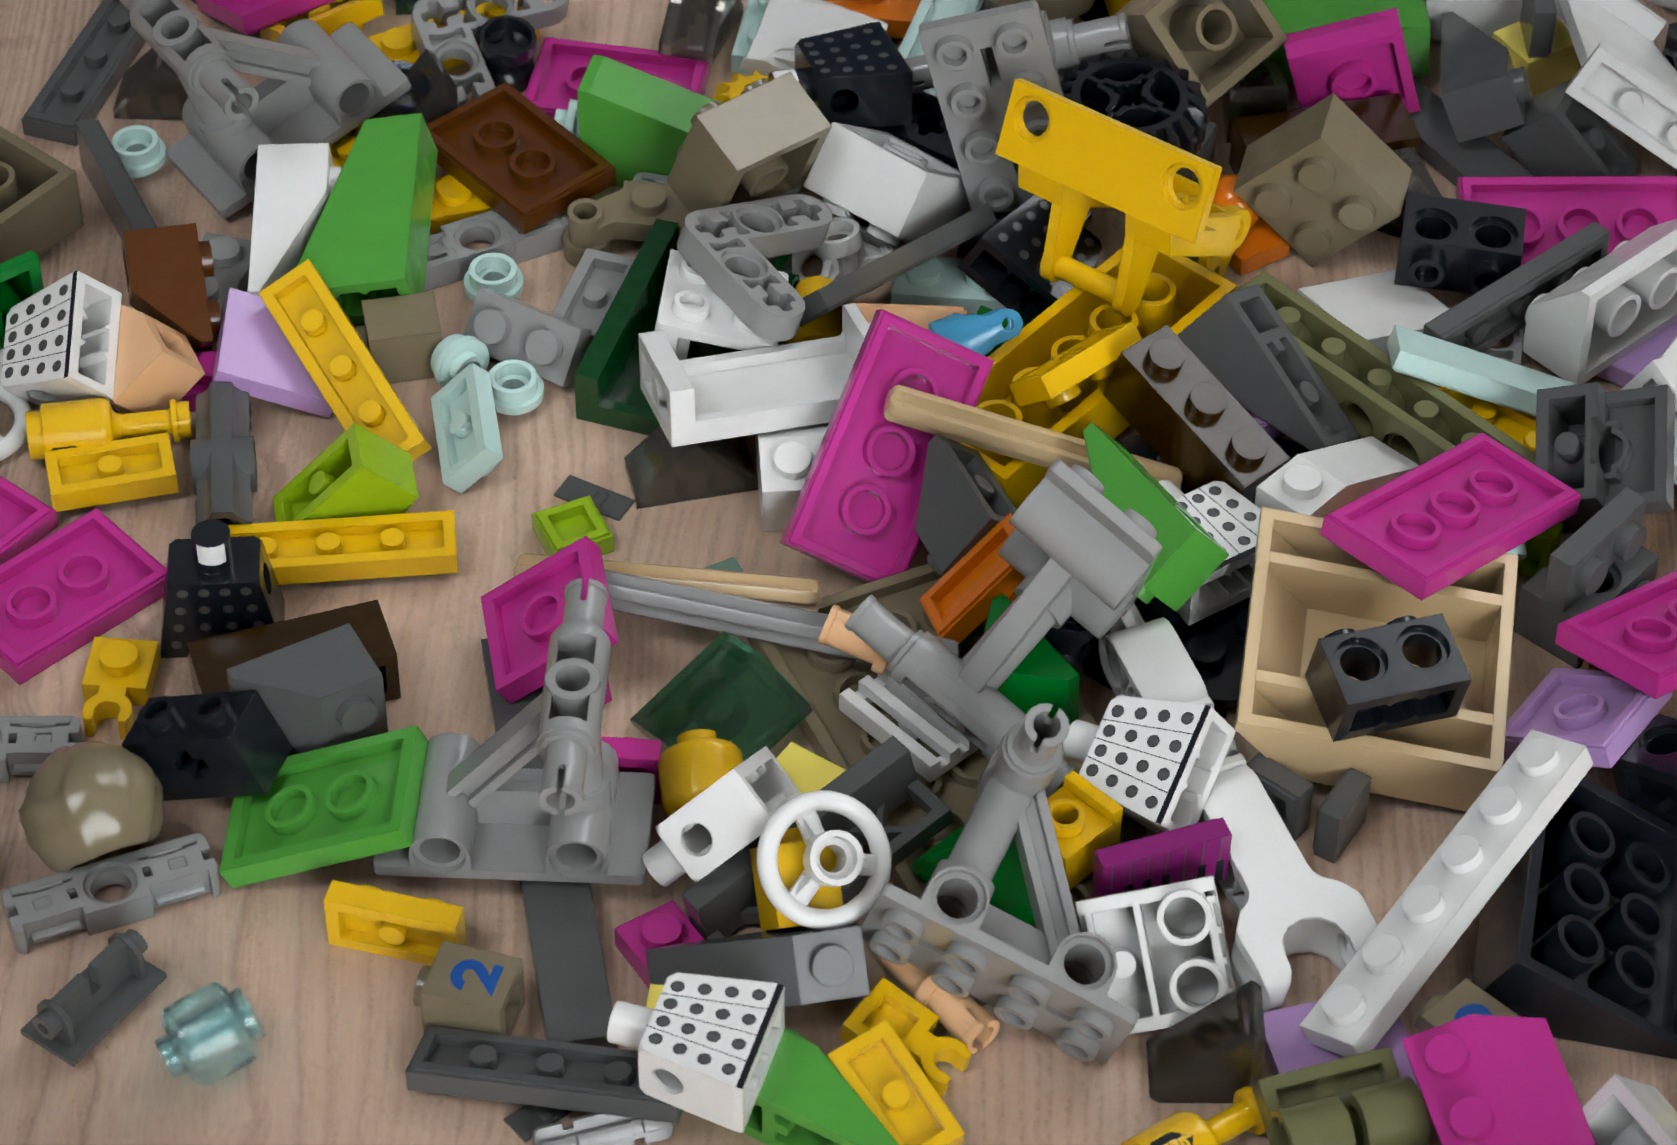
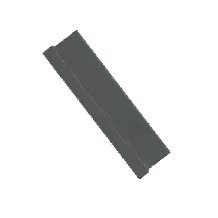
(879, 781)

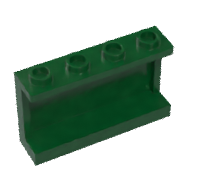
(610, 370)

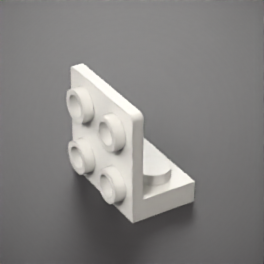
(696, 313)

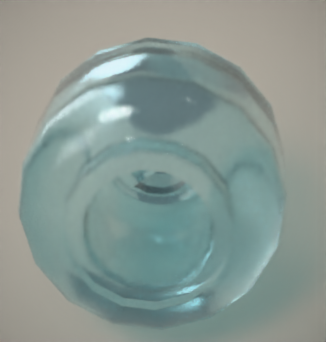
(210, 1034)

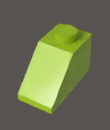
(350, 479)

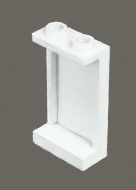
(748, 388)

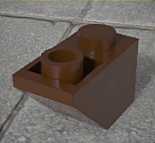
(167, 280)

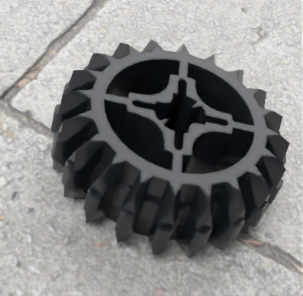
(1142, 96)

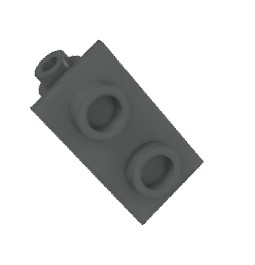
(95, 999)

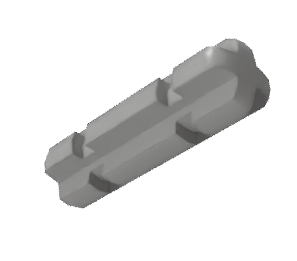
(602, 1130)

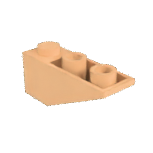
(151, 364)

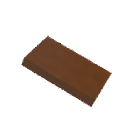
(517, 157)

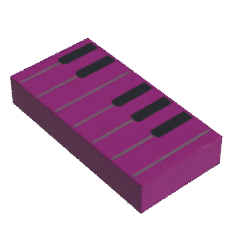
(1164, 858)

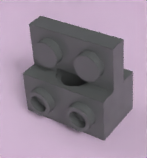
(1607, 443)
(1586, 571)

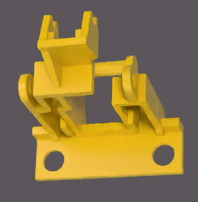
(1103, 163)

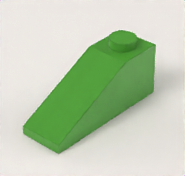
(1188, 549)
(810, 1102)

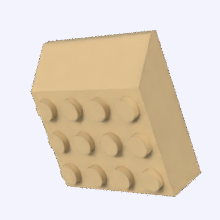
(1312, 588)

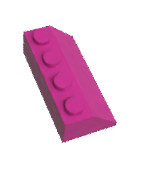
(1496, 1083)

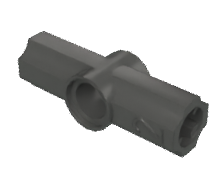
(223, 455)

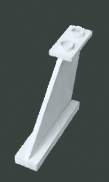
(1624, 71)

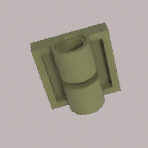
(1344, 1104)

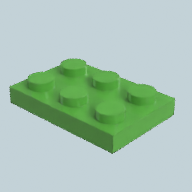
(328, 808)

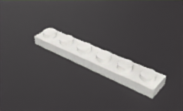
(1446, 895)

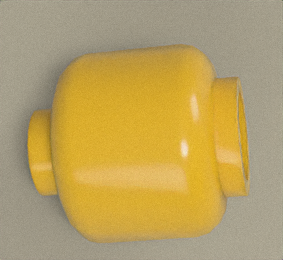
(693, 766)

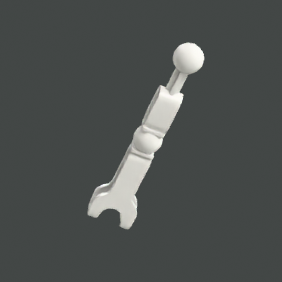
(1269, 883)

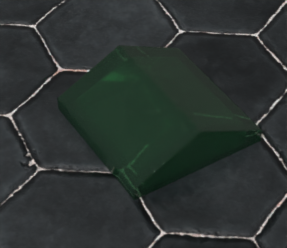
(728, 692)

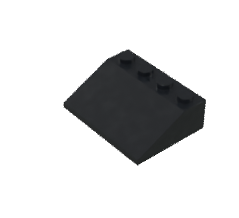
(1589, 927)

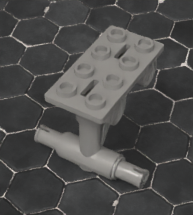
(973, 71)
(313, 92)
(1076, 562)
(549, 824)
(1029, 974)

